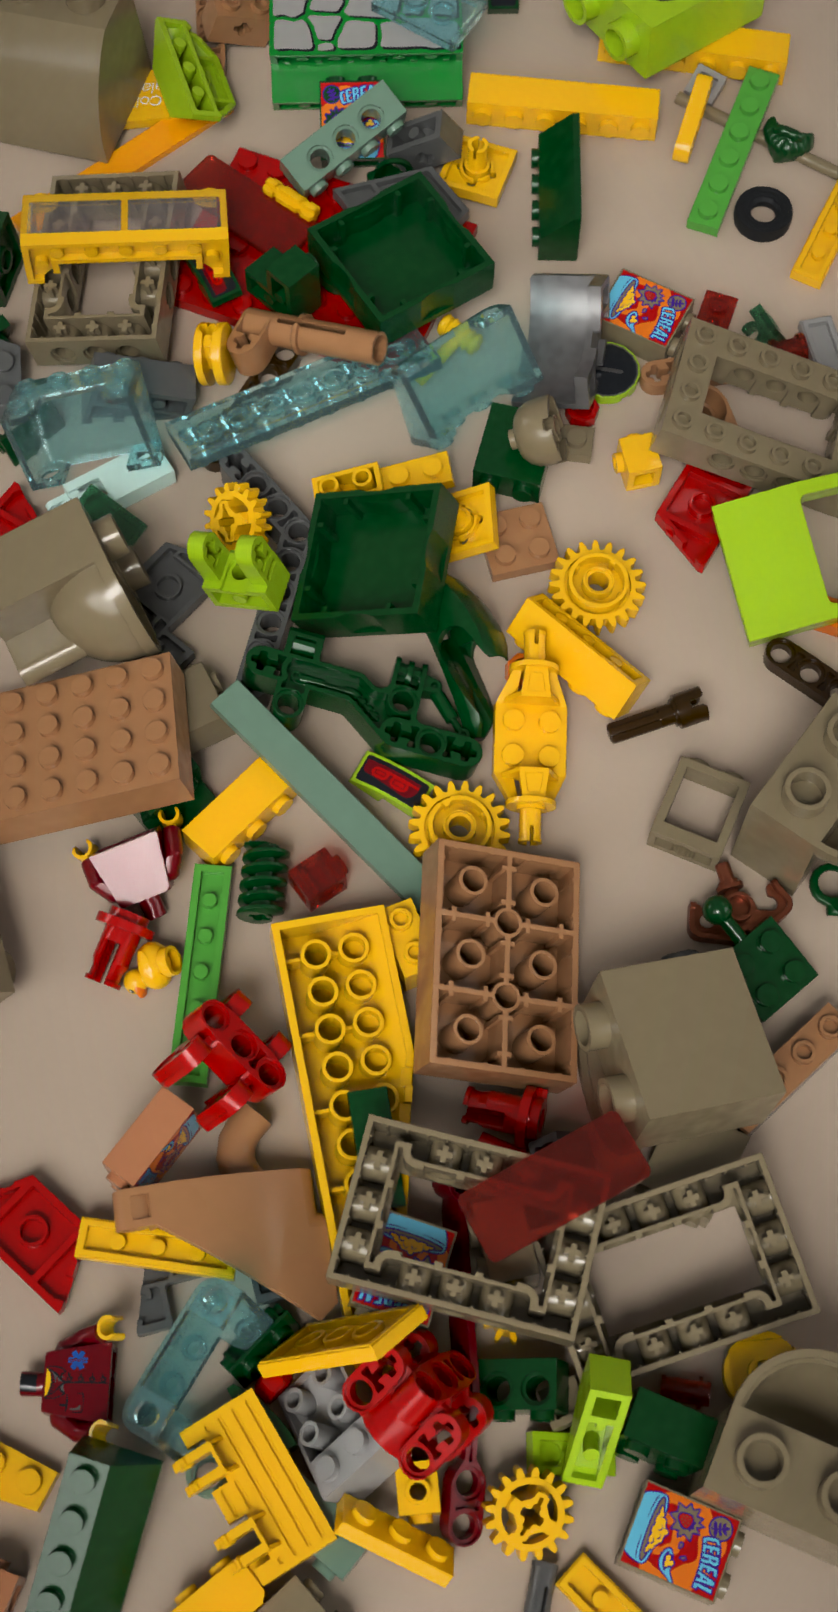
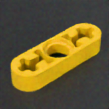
(692, 118)

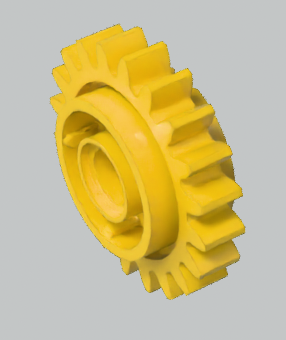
(601, 567)
(458, 809)

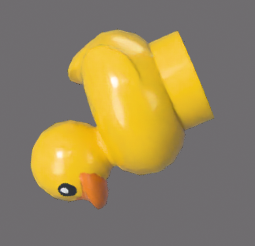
(155, 968)

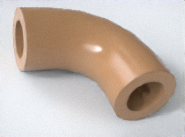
(239, 1141)

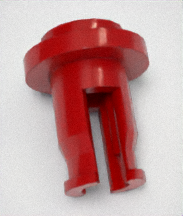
(122, 929)
(508, 1112)

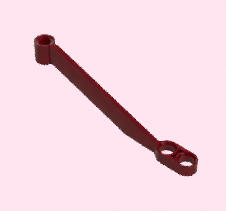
(464, 1341)

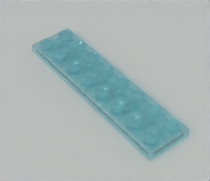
(283, 404)

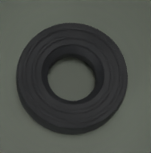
(765, 197)

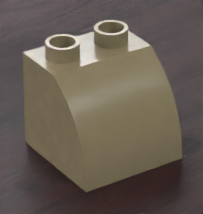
(69, 74)

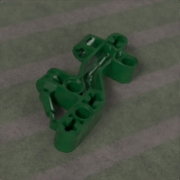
(366, 707)

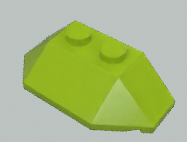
(189, 73)

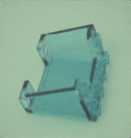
(463, 375)
(82, 420)
(211, 1314)

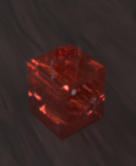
(318, 878)

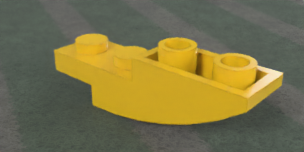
(370, 477)

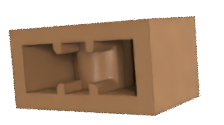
(237, 22)

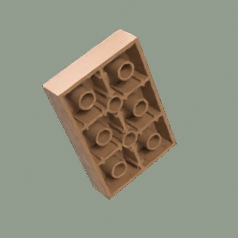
(93, 747)
(497, 967)

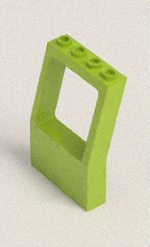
(775, 560)

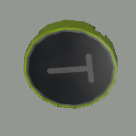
(618, 374)

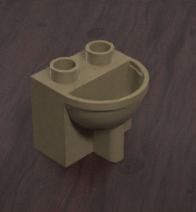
(71, 593)
(797, 809)
(676, 1049)
(779, 1453)

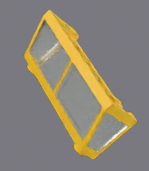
(124, 229)

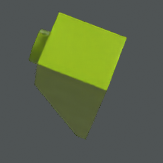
(597, 1420)

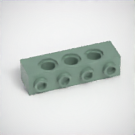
(376, 103)

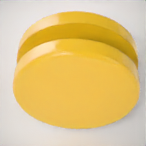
(211, 355)

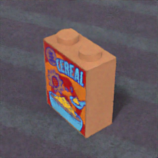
(152, 1142)

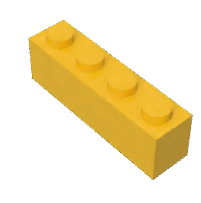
(582, 657)
(238, 814)

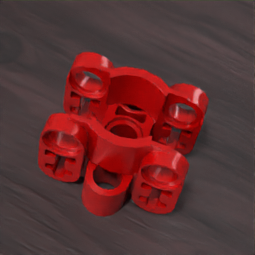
(232, 1052)
(420, 1402)

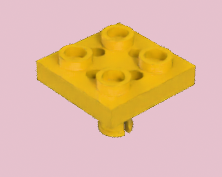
(476, 166)
(475, 505)

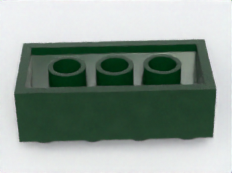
(557, 191)
(95, 1529)

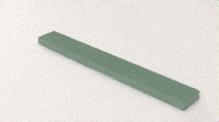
(321, 790)

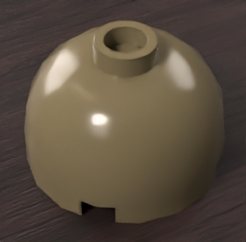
(538, 432)

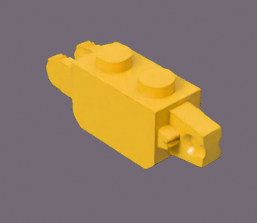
(225, 1592)

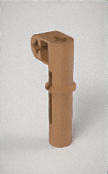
(263, 331)

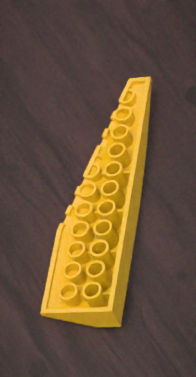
(346, 1037)

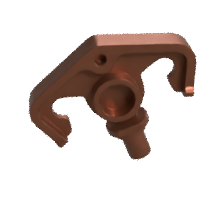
(743, 907)

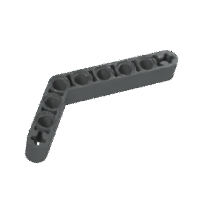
(291, 552)

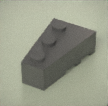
(168, 383)

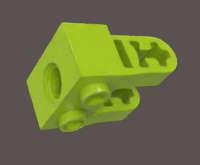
(240, 577)

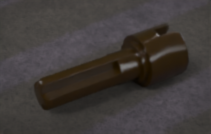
(677, 712)

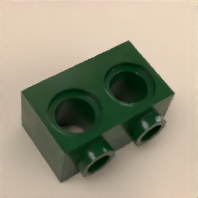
(523, 1378)

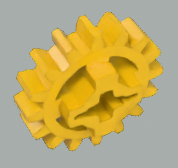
(237, 513)
(520, 1527)

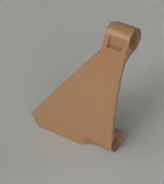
(249, 1221)

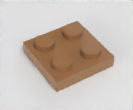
(524, 543)

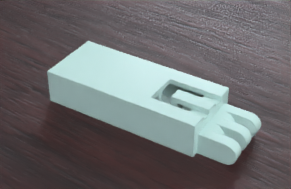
(122, 486)

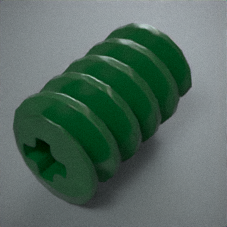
(261, 882)

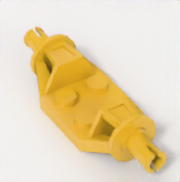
(530, 737)

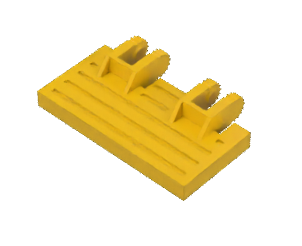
(259, 1485)

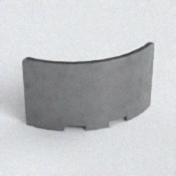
(567, 336)

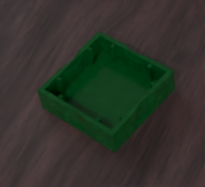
(401, 258)
(376, 561)

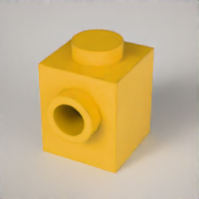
(636, 462)
(419, 1498)

